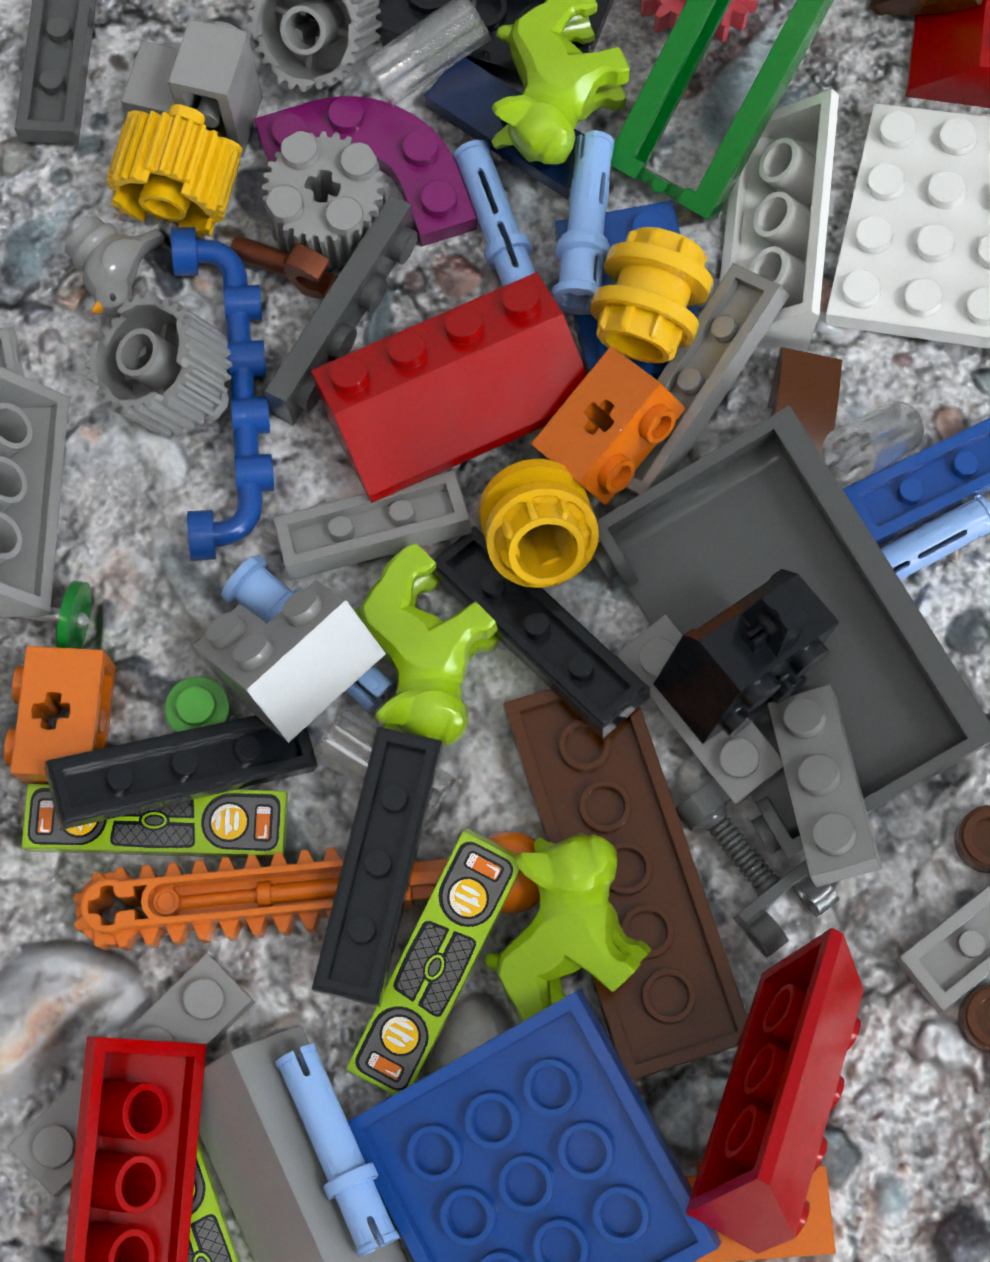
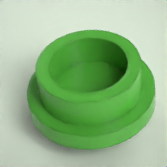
(196, 704)

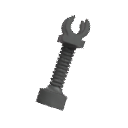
(708, 810)

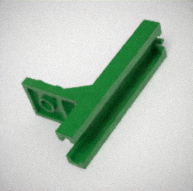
(670, 80)

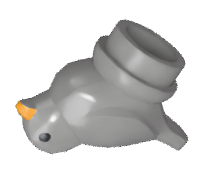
(109, 261)

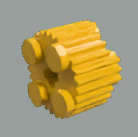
(173, 169)

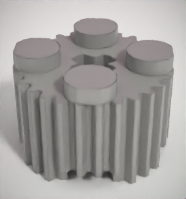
(303, 55)
(323, 194)
(161, 366)

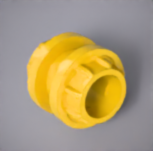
(655, 282)
(537, 523)

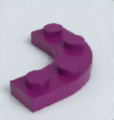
(403, 147)

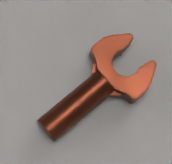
(301, 266)

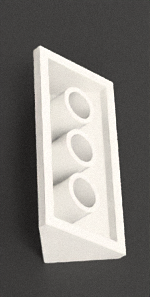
(782, 213)

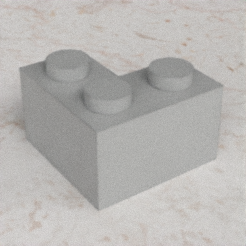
(205, 72)
(295, 661)

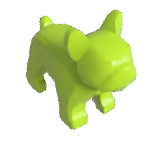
(557, 79)
(424, 650)
(571, 928)

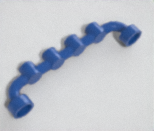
(248, 412)

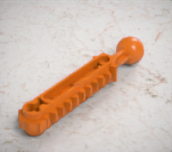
(246, 897)

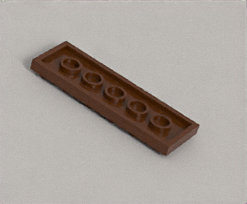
(684, 992)

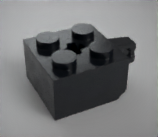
(747, 656)

